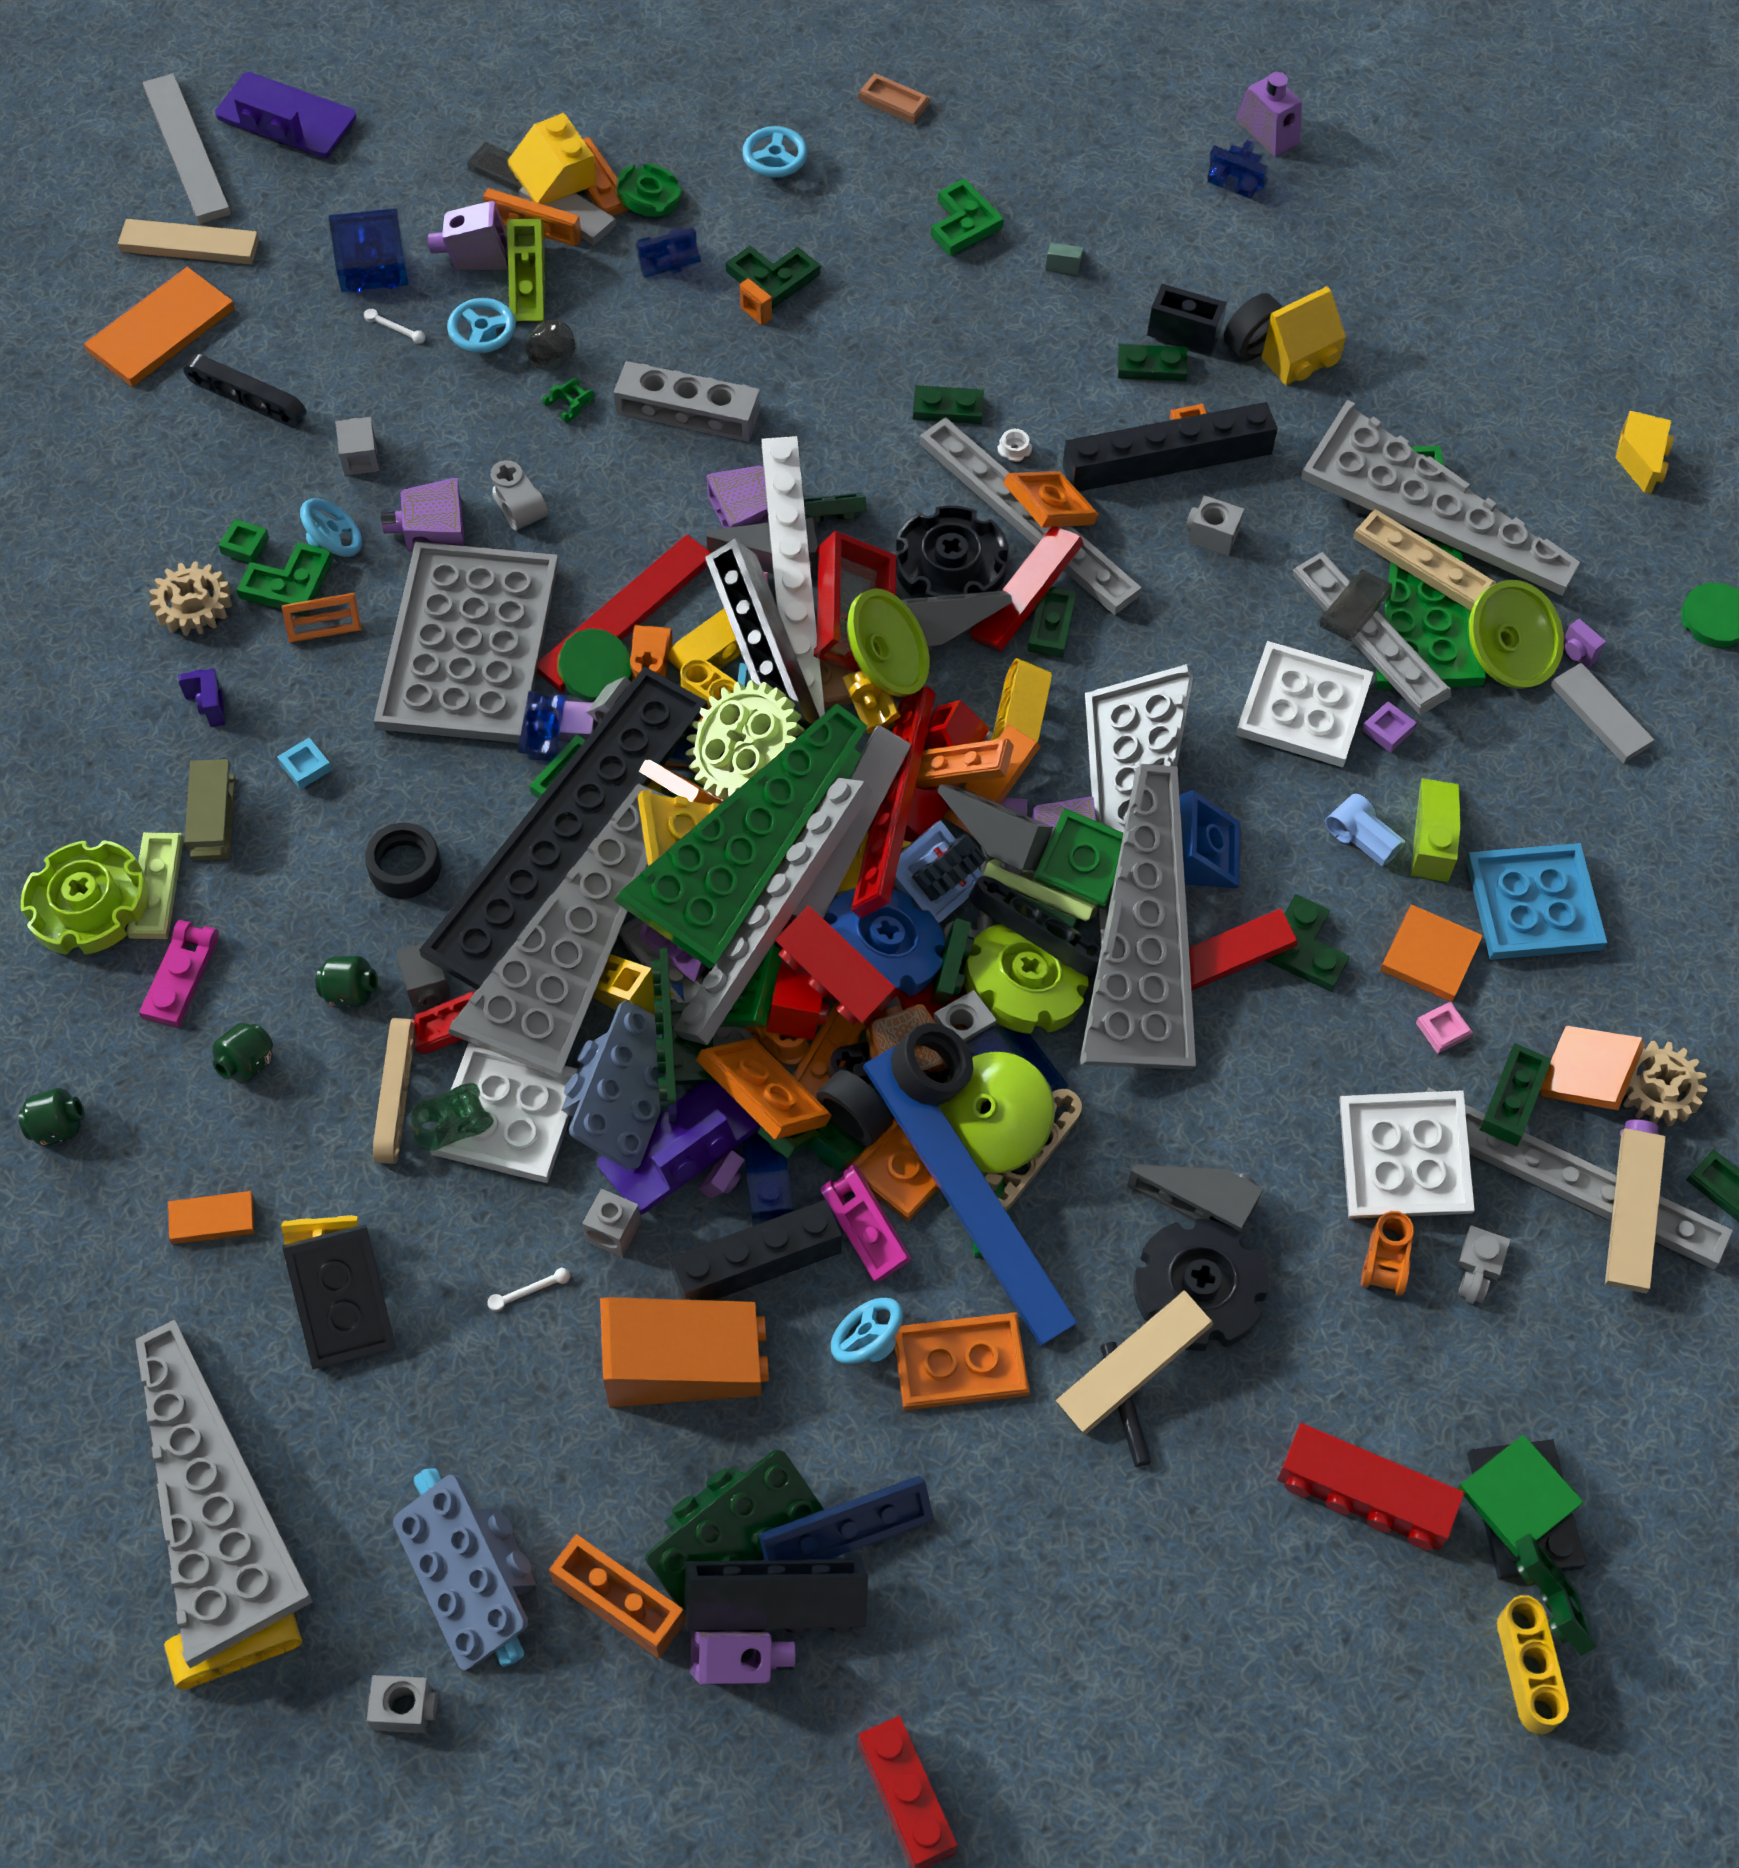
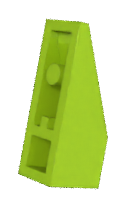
(526, 269)
(1436, 830)

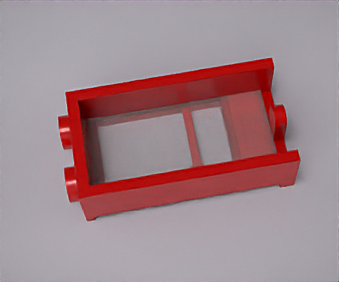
(844, 572)

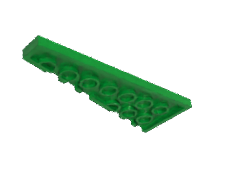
(1430, 620)
(720, 867)

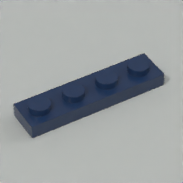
(851, 1524)

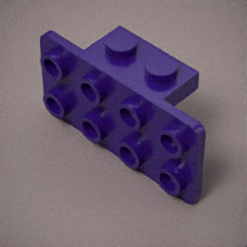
(286, 114)
(705, 1130)

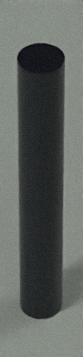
(1130, 1422)

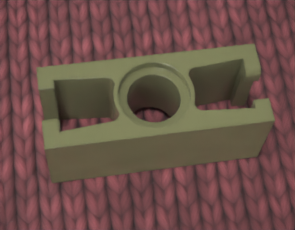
(210, 810)

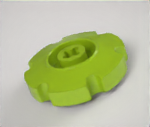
(85, 897)
(1022, 982)

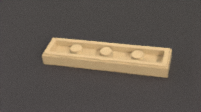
(188, 241)
(1422, 559)
(1635, 1211)
(1134, 1362)

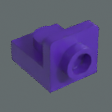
(208, 693)

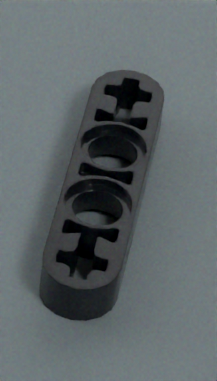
(245, 390)
(1036, 925)

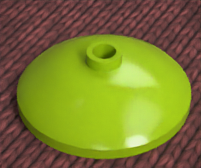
(1529, 633)
(888, 642)
(1018, 1116)

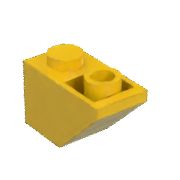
(1643, 447)

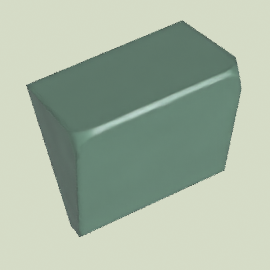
(1064, 258)

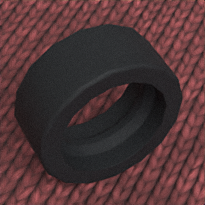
(1249, 326)
(405, 885)
(915, 1081)
(855, 1107)

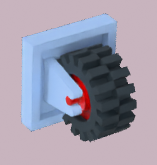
(939, 870)

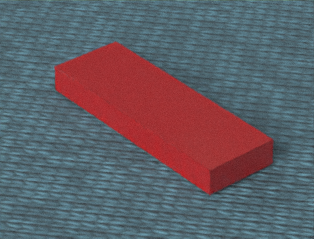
(1240, 948)

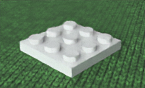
(1304, 704)
(524, 1112)
(1406, 1154)

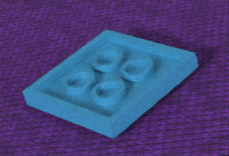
(1535, 901)

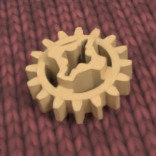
(190, 598)
(1662, 1082)

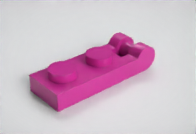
(179, 974)
(866, 1224)

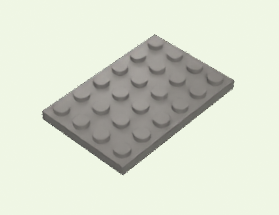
(467, 642)

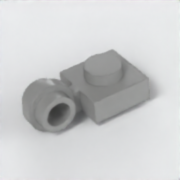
(1484, 1256)

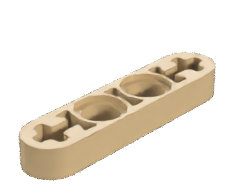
(394, 1091)
(1059, 1131)

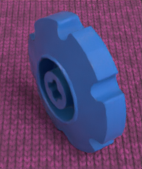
(894, 939)

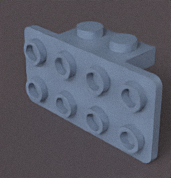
(617, 1088)
(466, 1569)

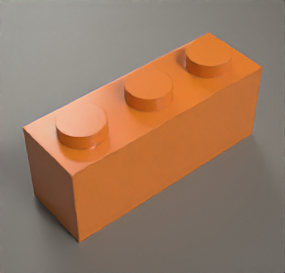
(617, 1596)

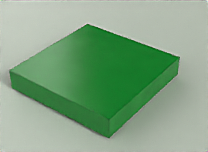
(1081, 858)
(1519, 1494)

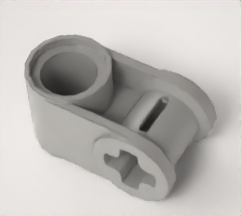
(516, 495)

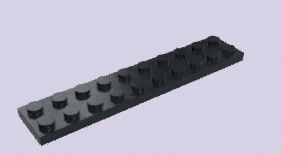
(556, 832)

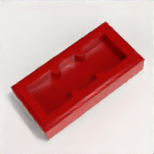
(434, 1024)

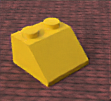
(553, 161)
(1304, 337)

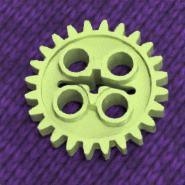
(742, 740)

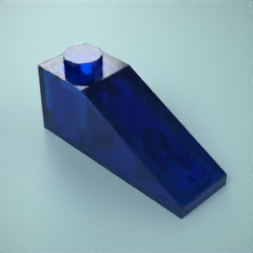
(766, 1180)

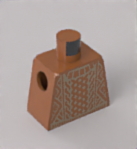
(894, 1026)

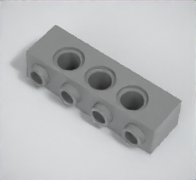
(687, 401)

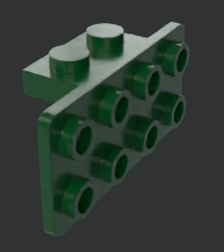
(674, 1054)
(727, 1518)

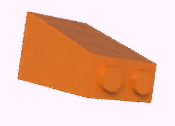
(680, 1350)

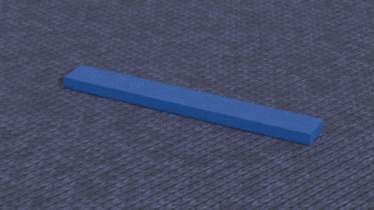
(975, 1206)

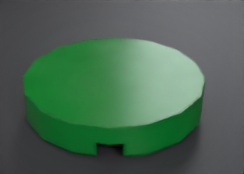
(648, 190)
(1712, 614)
(591, 662)

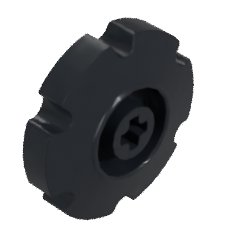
(950, 553)
(1211, 1254)

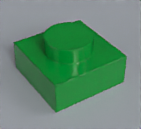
(243, 541)

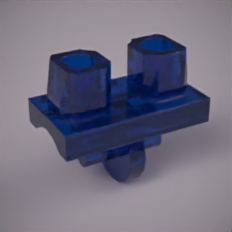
(1238, 163)
(668, 252)
(541, 726)

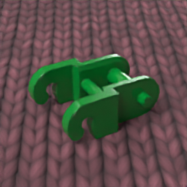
(564, 391)

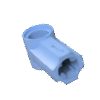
(1357, 823)

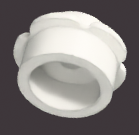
(1011, 439)

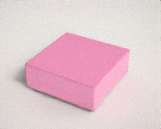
(1444, 1027)

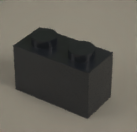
(1186, 318)

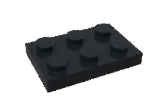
(339, 1296)
(1559, 1543)

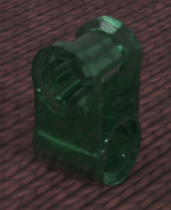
(452, 1115)

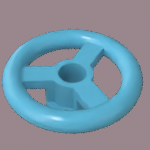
(774, 158)
(483, 329)
(326, 530)
(873, 1339)

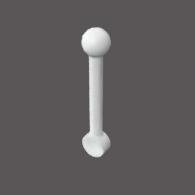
(372, 316)
(497, 1302)

